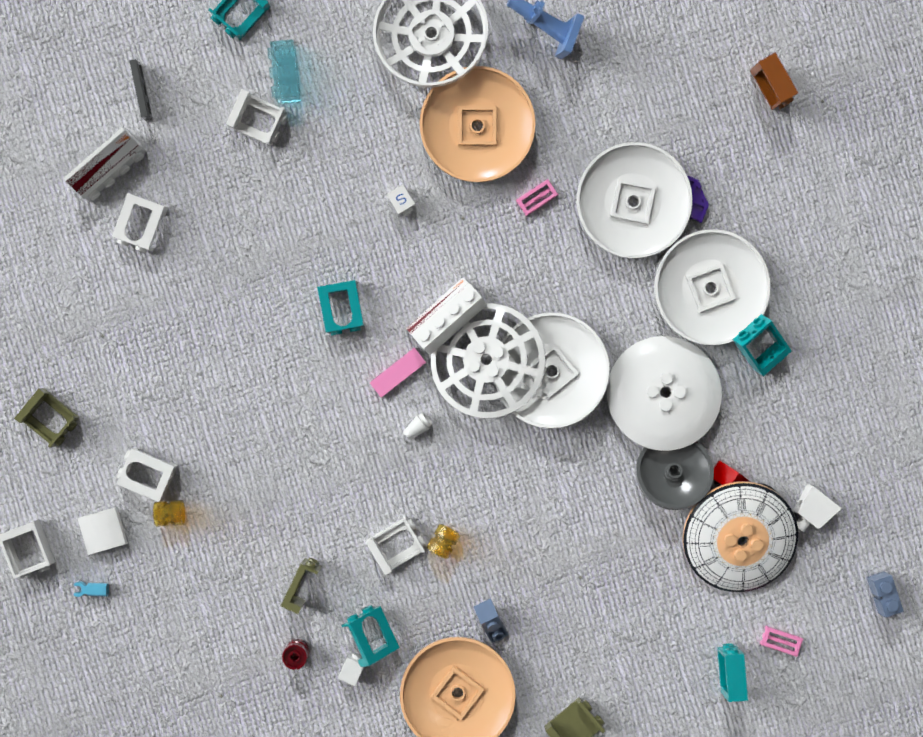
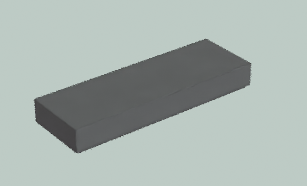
(141, 91)

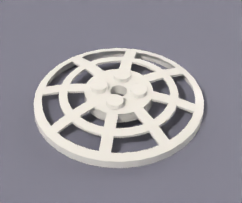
(427, 46)
(496, 369)

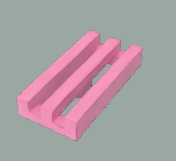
(550, 189)
(766, 636)

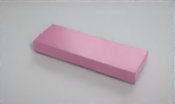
(397, 372)

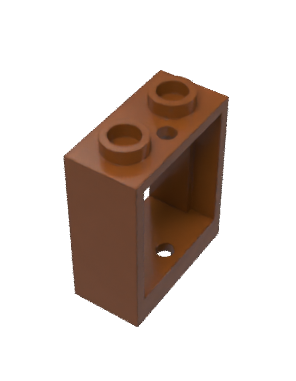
(774, 82)

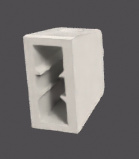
(814, 508)

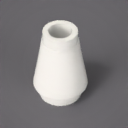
(419, 425)

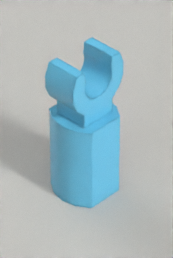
(92, 589)

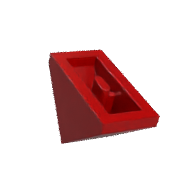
(724, 474)

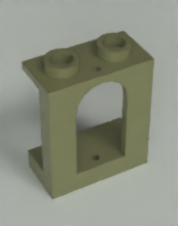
(26, 416)
(291, 601)

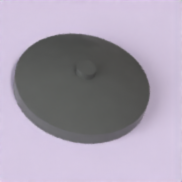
(675, 477)

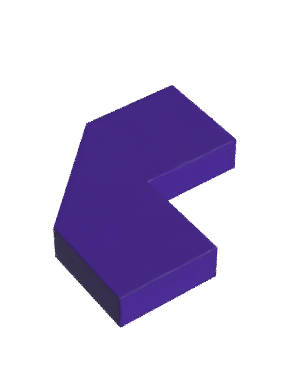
(699, 202)

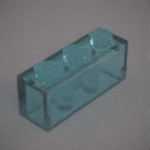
(284, 71)

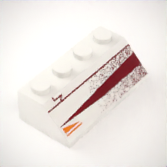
(105, 164)
(446, 316)

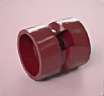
(295, 654)

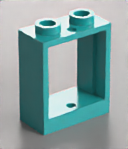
(778, 350)
(732, 673)

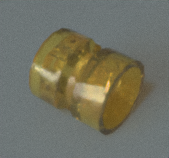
(169, 513)
(443, 540)

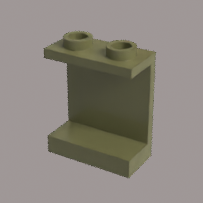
(575, 721)

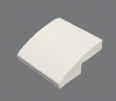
(102, 530)

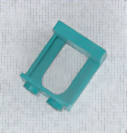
(239, 32)
(357, 319)
(355, 622)

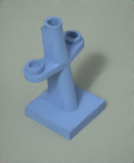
(563, 32)

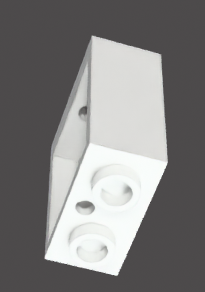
(11, 556)

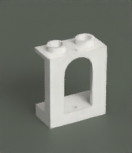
(239, 108)
(147, 239)
(137, 456)
(416, 548)

